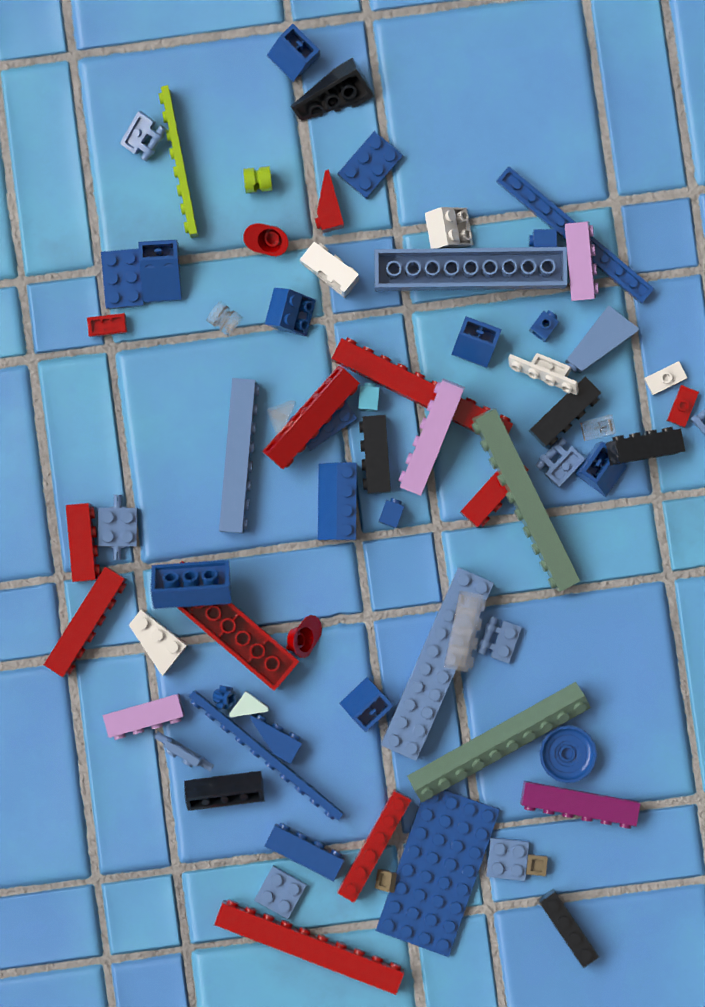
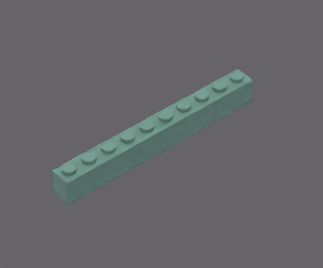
(525, 499)
(498, 742)

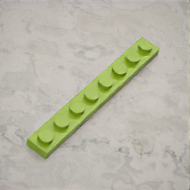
(179, 169)

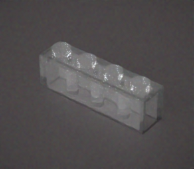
(463, 631)

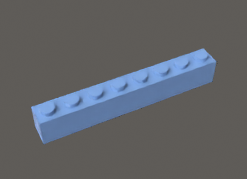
(238, 455)

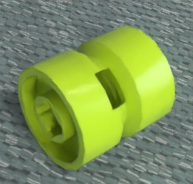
(257, 179)

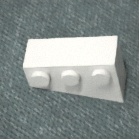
(330, 269)
(157, 641)

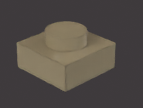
(536, 865)
(385, 880)

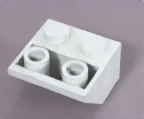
(448, 228)

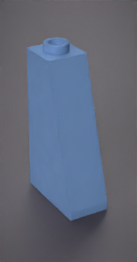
(604, 336)

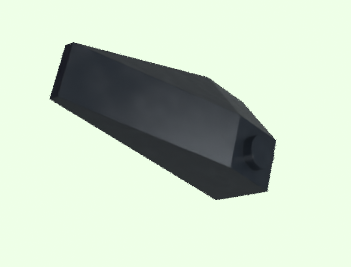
(338, 89)

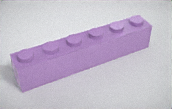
(432, 436)

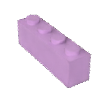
(580, 260)
(143, 716)

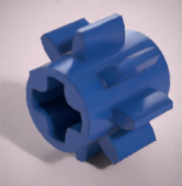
(224, 697)

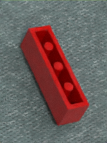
(485, 501)
(81, 542)

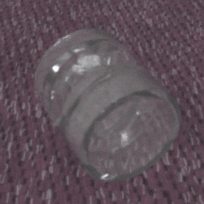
(223, 318)

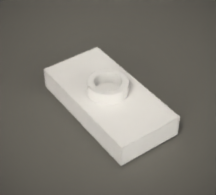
(665, 378)

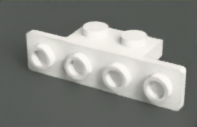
(546, 370)

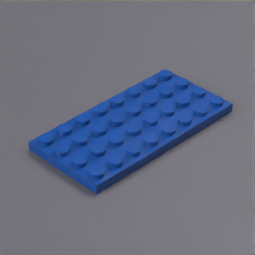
(438, 871)

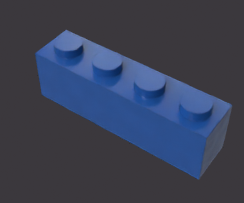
(305, 852)

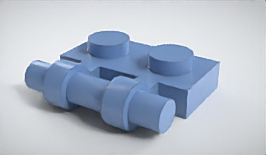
(138, 132)
(564, 466)
(505, 640)

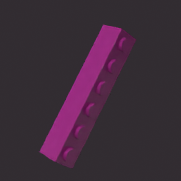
(579, 803)

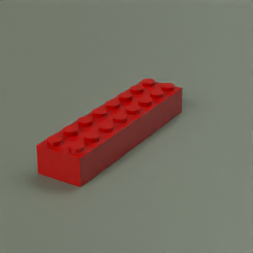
(244, 641)

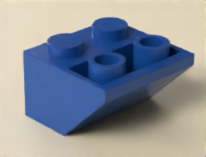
(293, 53)
(290, 311)
(476, 342)
(597, 470)
(366, 704)

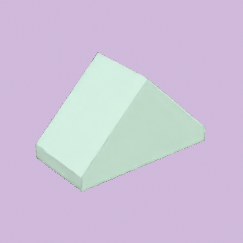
(248, 705)

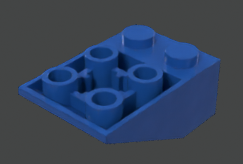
(160, 270)

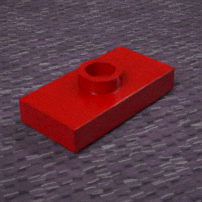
(107, 325)
(682, 406)

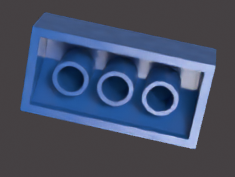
(337, 501)
(191, 584)

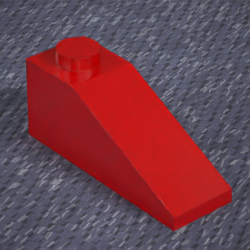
(328, 208)

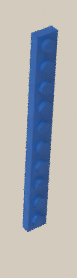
(556, 219)
(271, 761)

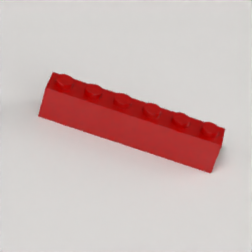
(311, 417)
(85, 621)
(374, 845)

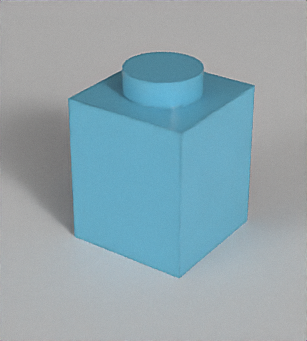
(368, 397)

